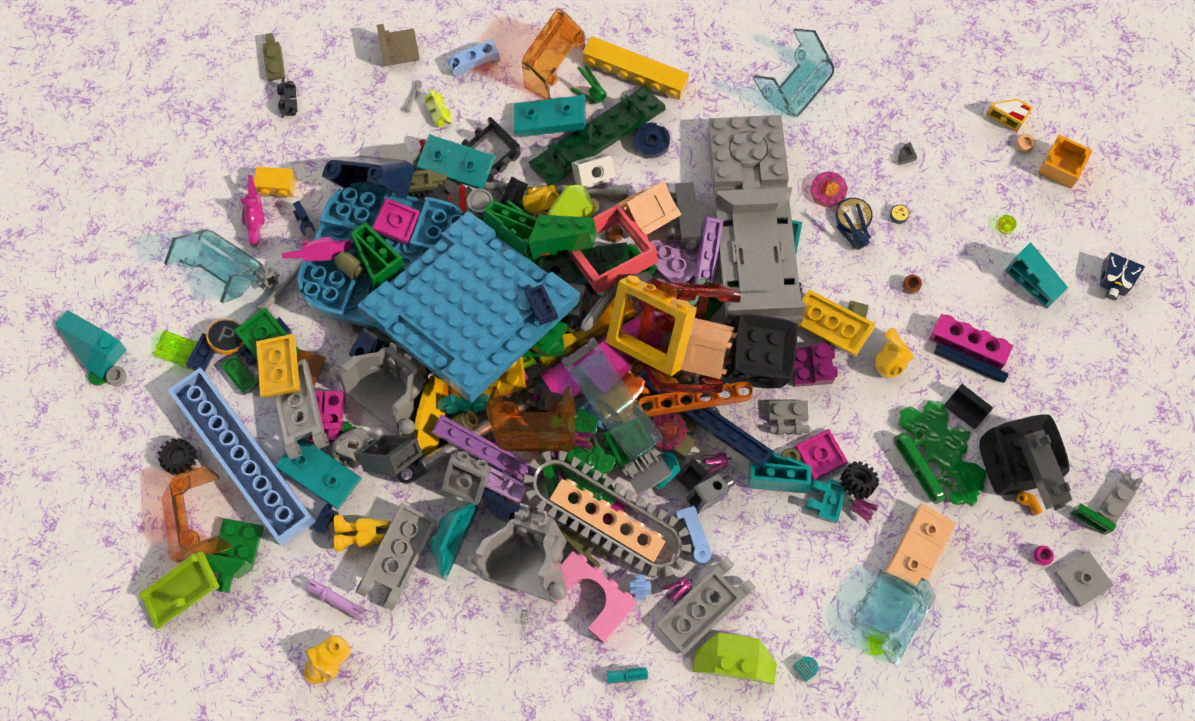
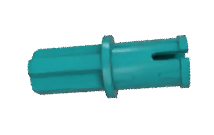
(627, 675)

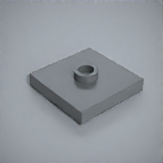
(1084, 579)

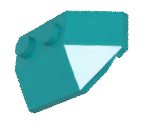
(451, 535)

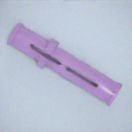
(333, 598)

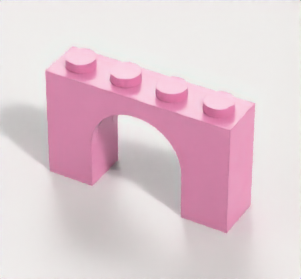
(617, 604)

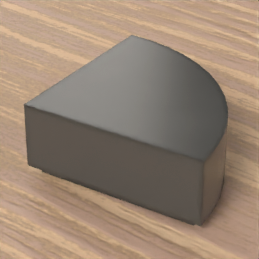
(906, 154)

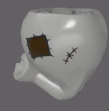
(349, 445)

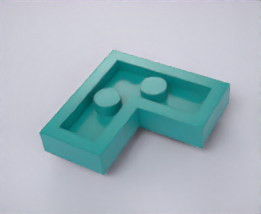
(455, 405)

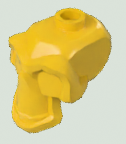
(539, 198)
(894, 356)
(326, 659)

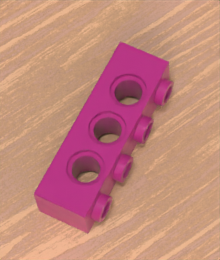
(977, 350)

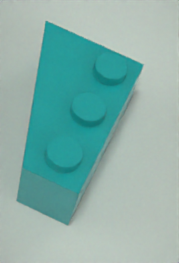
(1036, 276)
(780, 475)

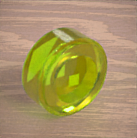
(1006, 224)

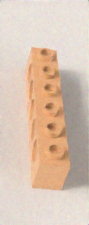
(648, 551)

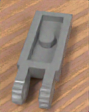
(1119, 498)

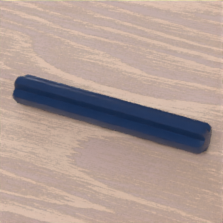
(971, 362)

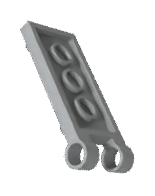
(298, 404)
(401, 546)
(697, 613)

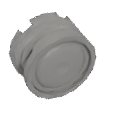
(478, 201)

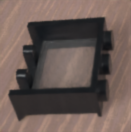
(496, 142)

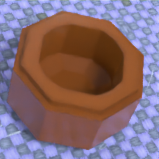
(614, 233)
(912, 284)

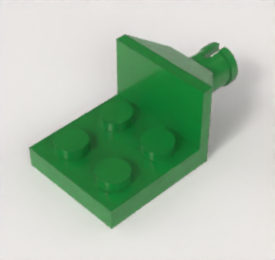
(241, 557)

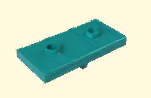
(550, 116)
(457, 161)
(320, 474)

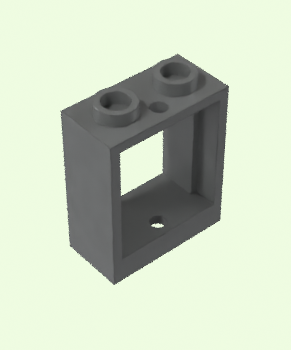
(390, 454)

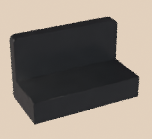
(968, 406)

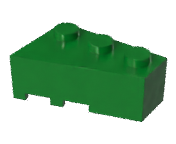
(510, 225)
(561, 233)
(379, 258)

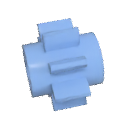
(640, 587)

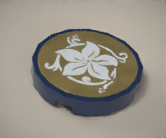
(849, 206)

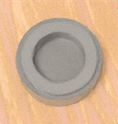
(116, 376)

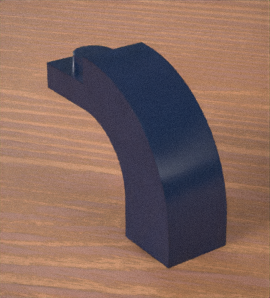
(499, 507)

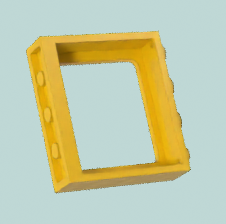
(681, 310)

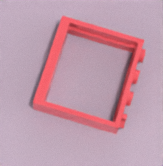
(633, 266)

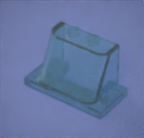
(893, 608)

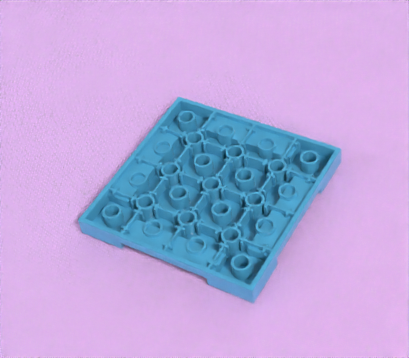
(467, 306)

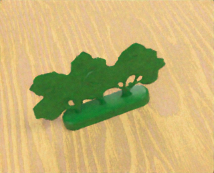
(942, 446)
(595, 458)

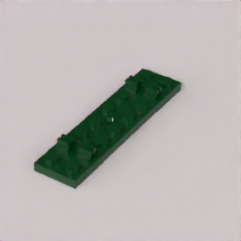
(610, 127)
(600, 257)

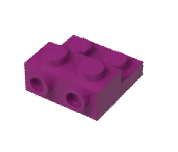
(814, 365)

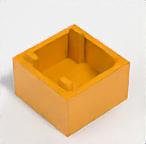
(1065, 161)

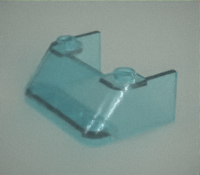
(805, 81)
(218, 258)

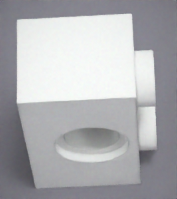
(583, 170)

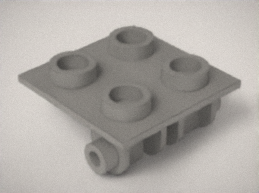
(647, 472)

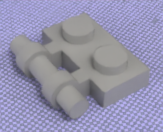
(788, 411)

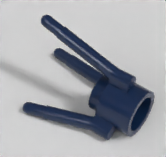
(859, 239)

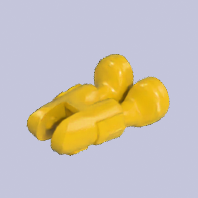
(366, 532)

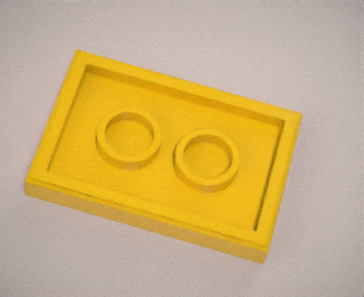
(277, 366)

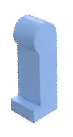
(474, 57)
(701, 549)

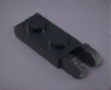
(547, 400)

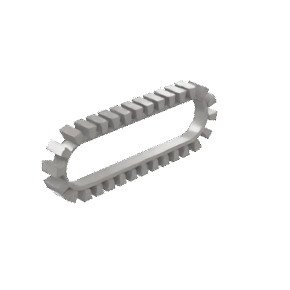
(652, 571)

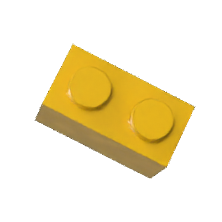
(275, 181)

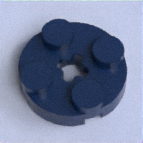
(651, 150)

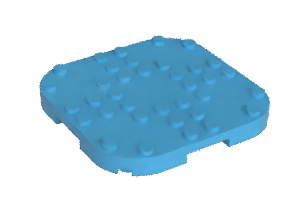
(330, 290)

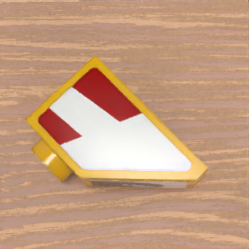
(1010, 113)

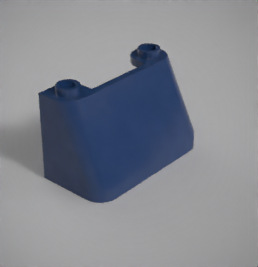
(387, 172)

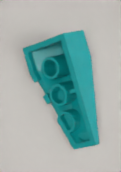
(90, 343)

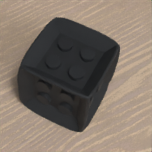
(762, 351)
(1005, 459)

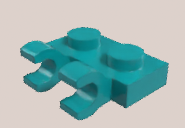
(832, 500)

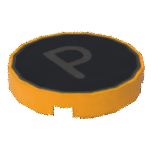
(223, 337)

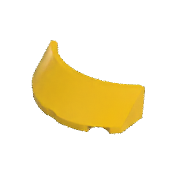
(429, 414)

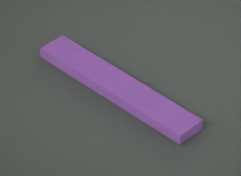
(483, 449)

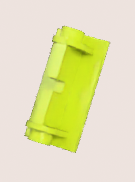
(435, 102)

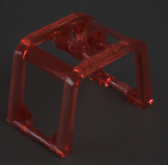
(682, 291)

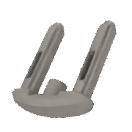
(602, 301)

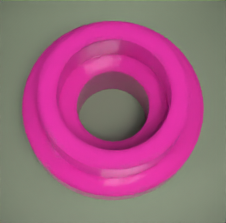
(1048, 553)

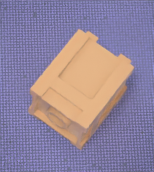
(650, 207)
(708, 348)

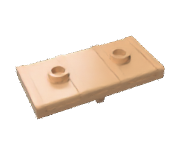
(921, 545)

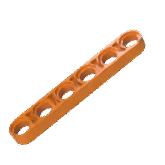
(696, 402)

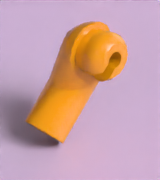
(1029, 500)

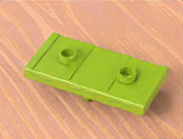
(179, 589)

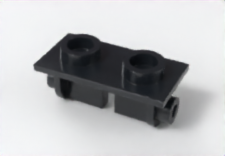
(287, 91)
(514, 192)

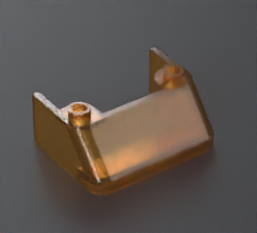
(549, 51)
(532, 430)
(181, 539)

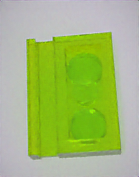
(174, 348)

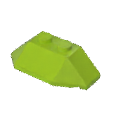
(573, 202)
(735, 658)

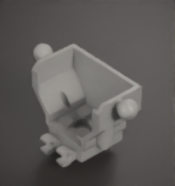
(385, 385)
(524, 555)

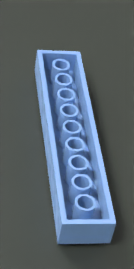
(242, 457)

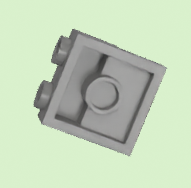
(466, 477)

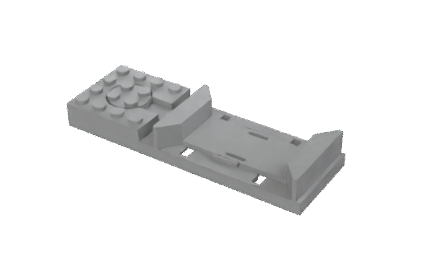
(753, 192)

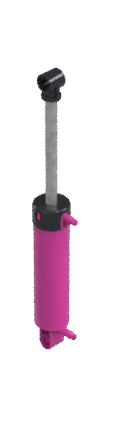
(553, 380)

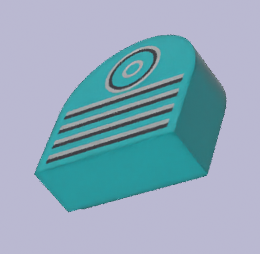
(806, 667)

